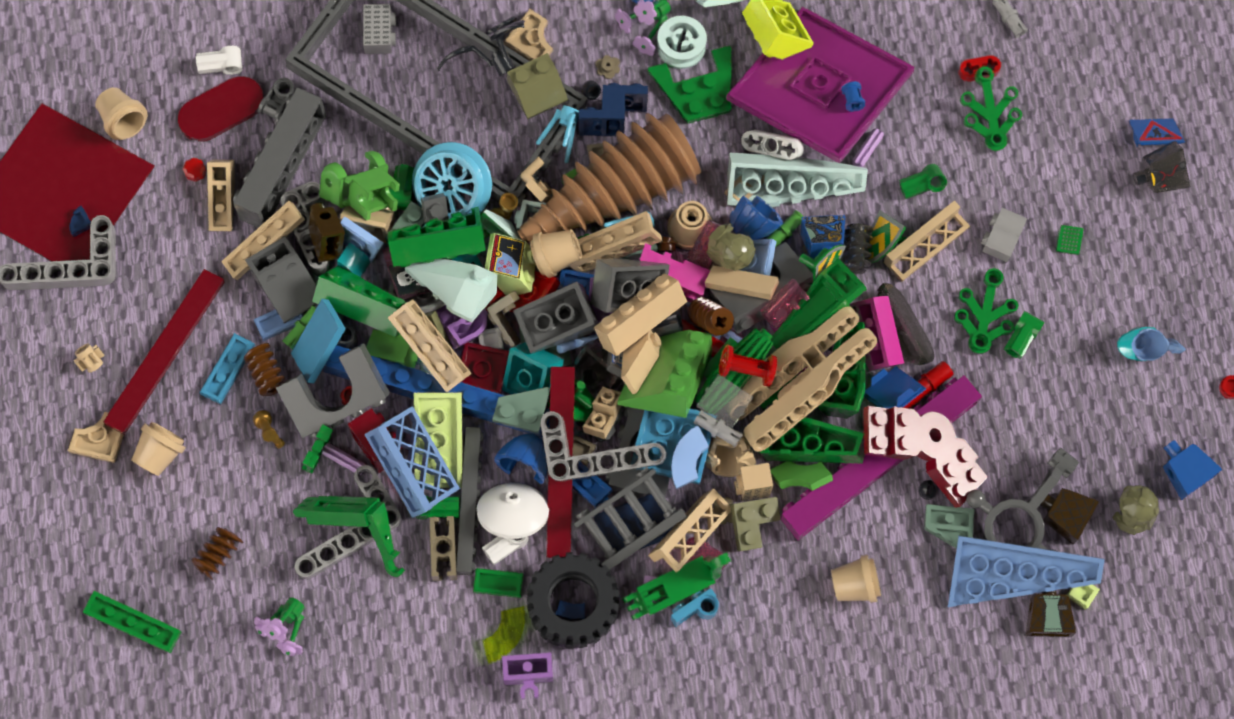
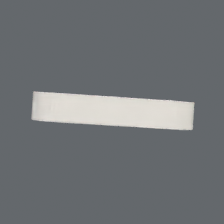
(781, 141)

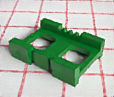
(323, 437)

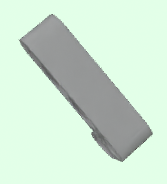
(300, 195)

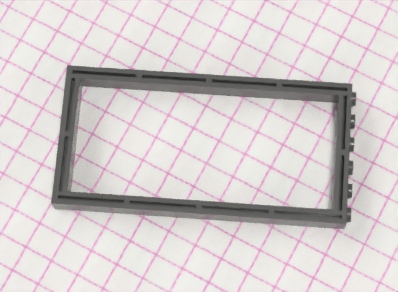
(299, 63)

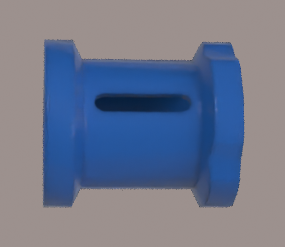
(853, 96)

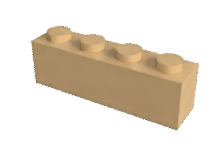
(640, 314)

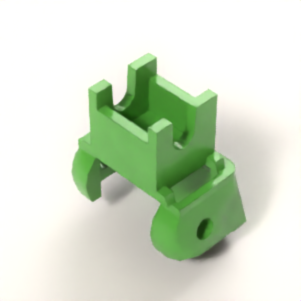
(362, 191)

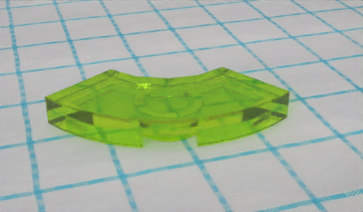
(507, 634)

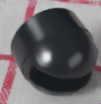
(591, 89)
(923, 489)

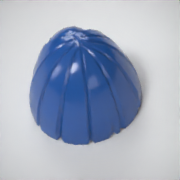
(754, 218)
(527, 449)

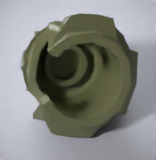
(730, 249)
(1138, 509)

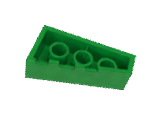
(437, 239)
(358, 299)
(817, 442)

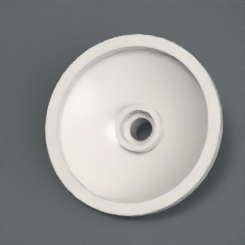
(512, 510)

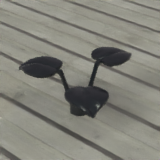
(501, 59)

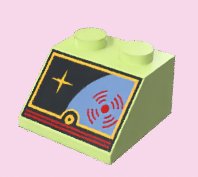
(512, 263)

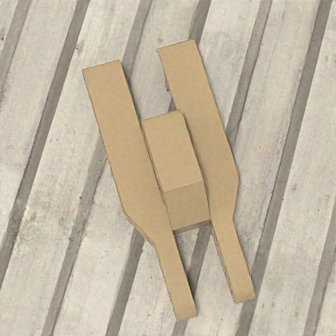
(811, 385)

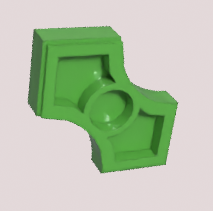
(808, 476)

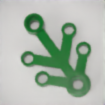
(990, 112)
(985, 315)

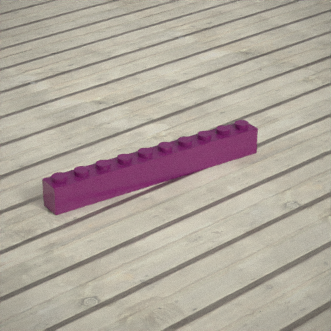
(855, 477)

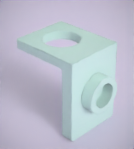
(521, 215)

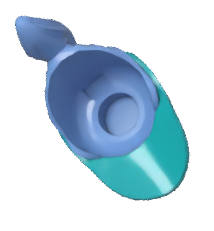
(1147, 344)

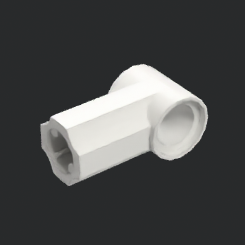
(225, 61)
(502, 547)

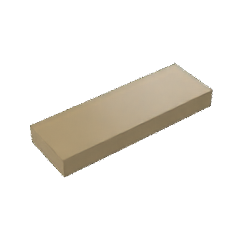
(741, 282)

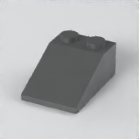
(621, 280)
(557, 318)

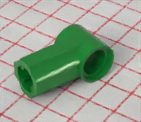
(403, 175)
(923, 182)
(1025, 331)
(443, 509)

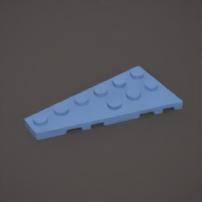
(1004, 570)

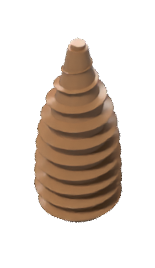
(619, 179)

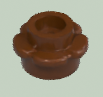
(667, 244)

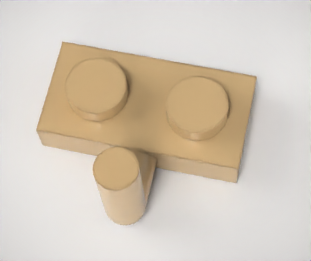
(539, 189)

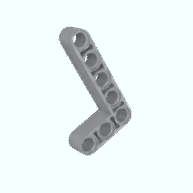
(69, 268)
(594, 459)
(355, 532)

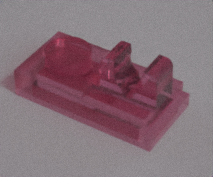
(698, 253)
(783, 303)

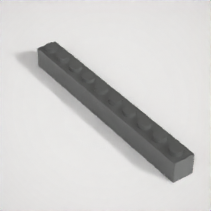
(469, 501)

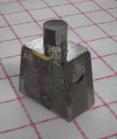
(1164, 169)

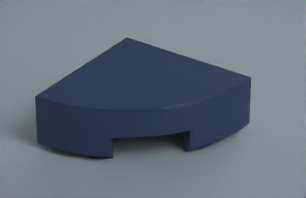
(79, 222)

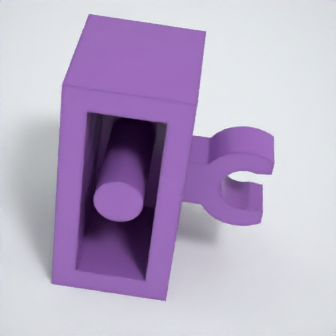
(527, 670)

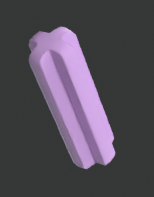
(867, 148)
(341, 457)

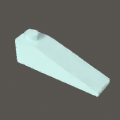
(459, 285)

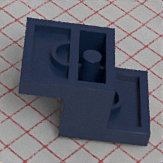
(615, 102)

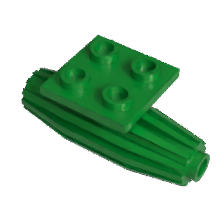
(754, 345)

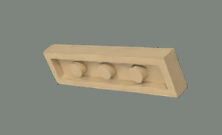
(272, 230)

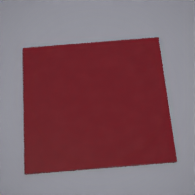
(52, 173)

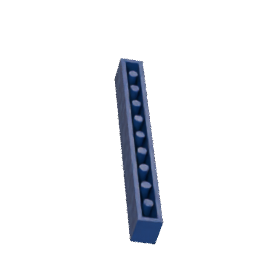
(407, 380)

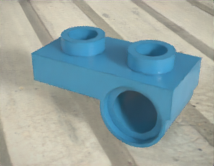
(683, 612)

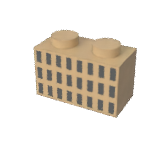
(754, 482)

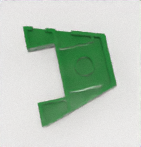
(702, 95)

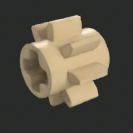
(88, 357)

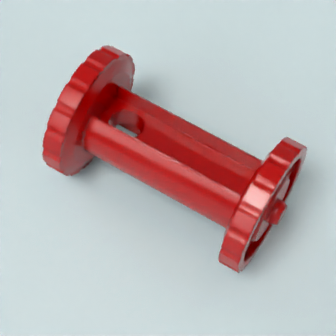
(748, 365)

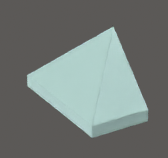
(496, 224)

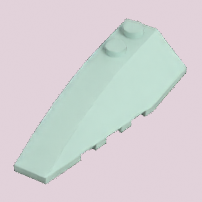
(791, 179)

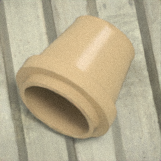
(120, 114)
(684, 231)
(555, 251)
(157, 448)
(857, 581)

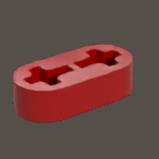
(977, 63)

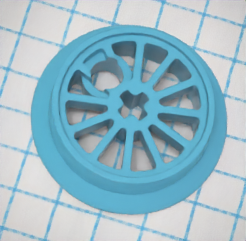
(471, 163)

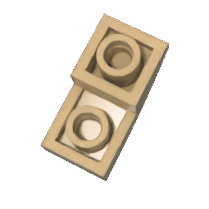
(603, 414)

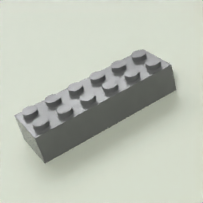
(279, 158)

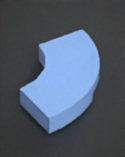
(686, 457)

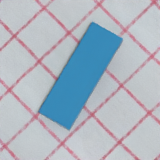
(226, 369)

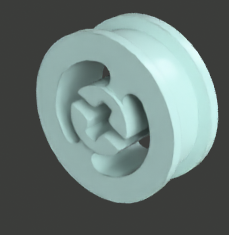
(691, 49)

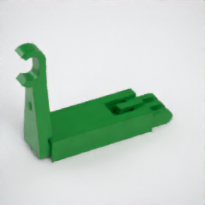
(354, 512)
(676, 585)

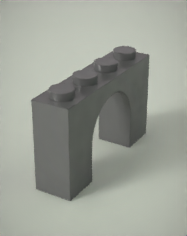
(747, 308)
(310, 414)
(628, 434)

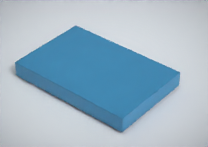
(318, 341)

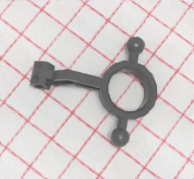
(1061, 463)

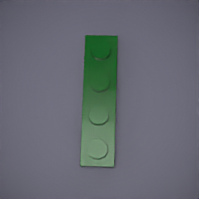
(132, 622)

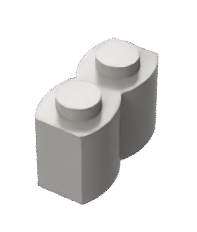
(1004, 234)

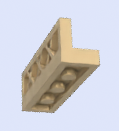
(923, 233)
(612, 241)
(429, 345)
(678, 532)

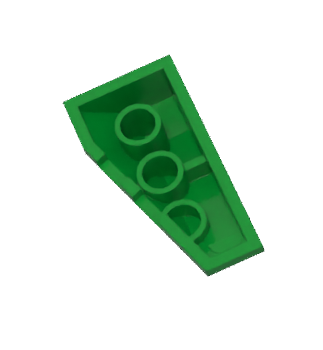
(851, 387)

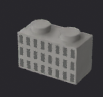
(378, 29)

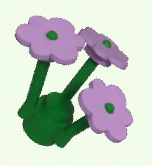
(647, 13)

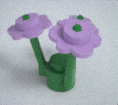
(274, 627)

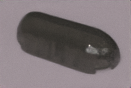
(912, 338)

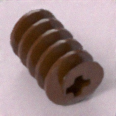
(710, 316)
(263, 369)
(215, 552)

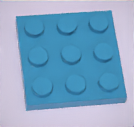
(668, 431)

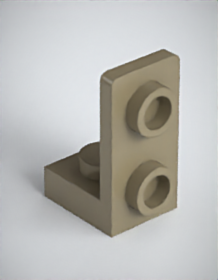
(497, 318)

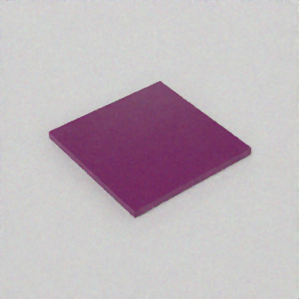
(805, 93)

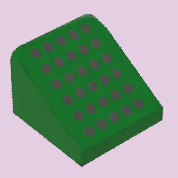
(1069, 239)

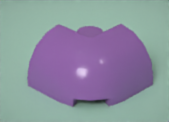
(460, 330)

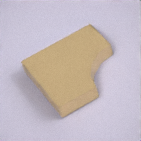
(530, 40)
(96, 441)

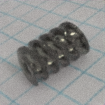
(856, 244)

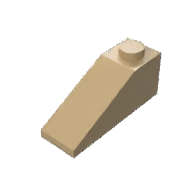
(220, 194)
(639, 360)

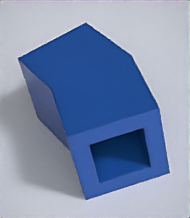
(570, 611)

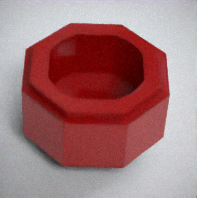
(194, 169)

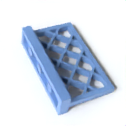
(400, 469)

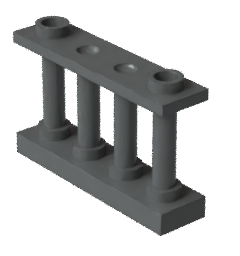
(651, 528)

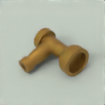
(508, 203)
(263, 420)

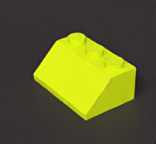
(776, 28)

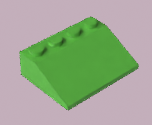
(674, 376)

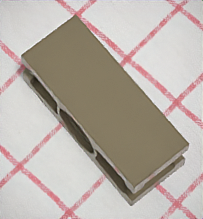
(436, 541)

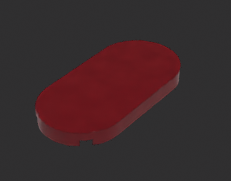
(220, 108)

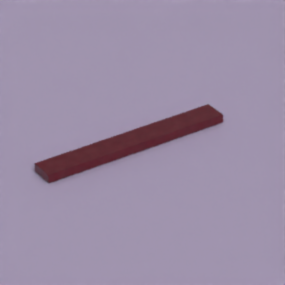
(163, 352)
(560, 492)

